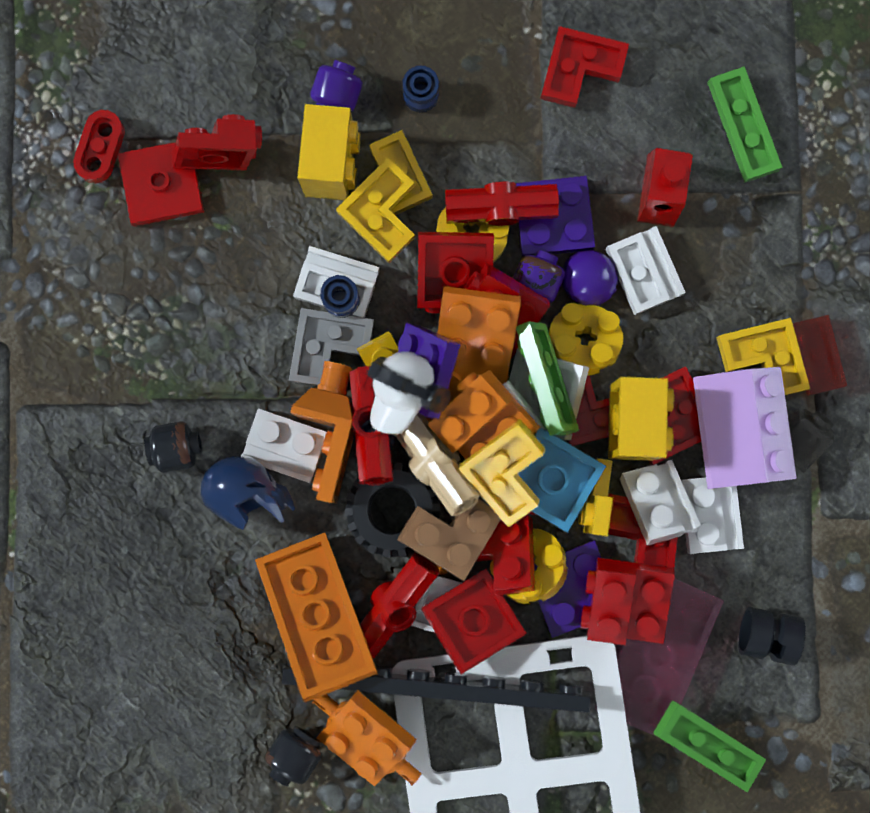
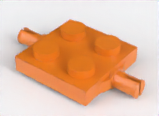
(366, 738)

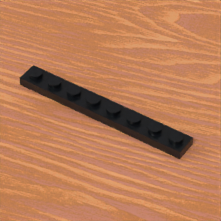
(457, 687)

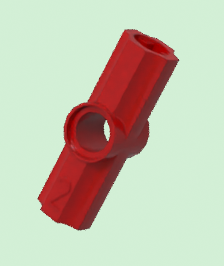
(502, 203)
(371, 447)
(396, 601)

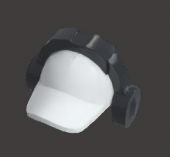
(401, 388)

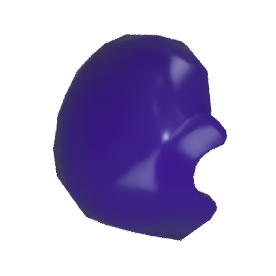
(589, 278)

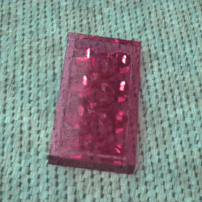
(659, 672)

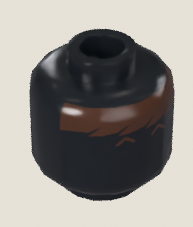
(172, 447)
(293, 756)

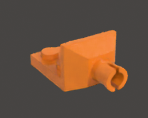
(332, 408)

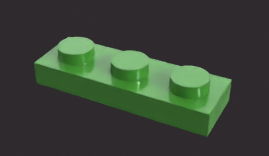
(744, 124)
(546, 379)
(709, 746)

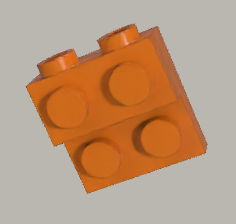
(479, 414)

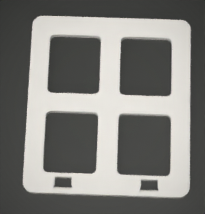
(518, 773)

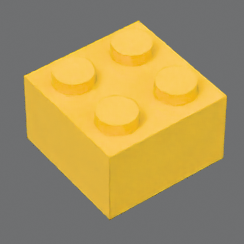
(327, 152)
(639, 419)

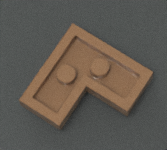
(453, 545)

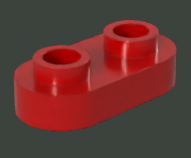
(98, 148)

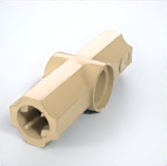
(437, 466)

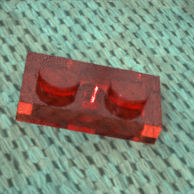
(820, 355)

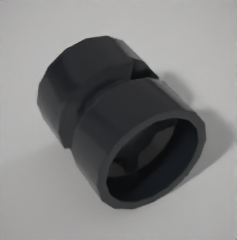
(778, 637)

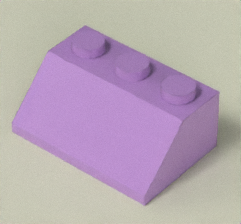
(744, 427)

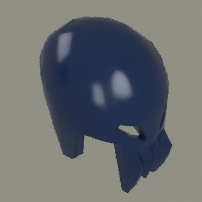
(242, 485)

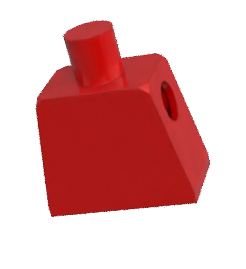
(664, 184)

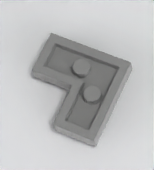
(320, 336)

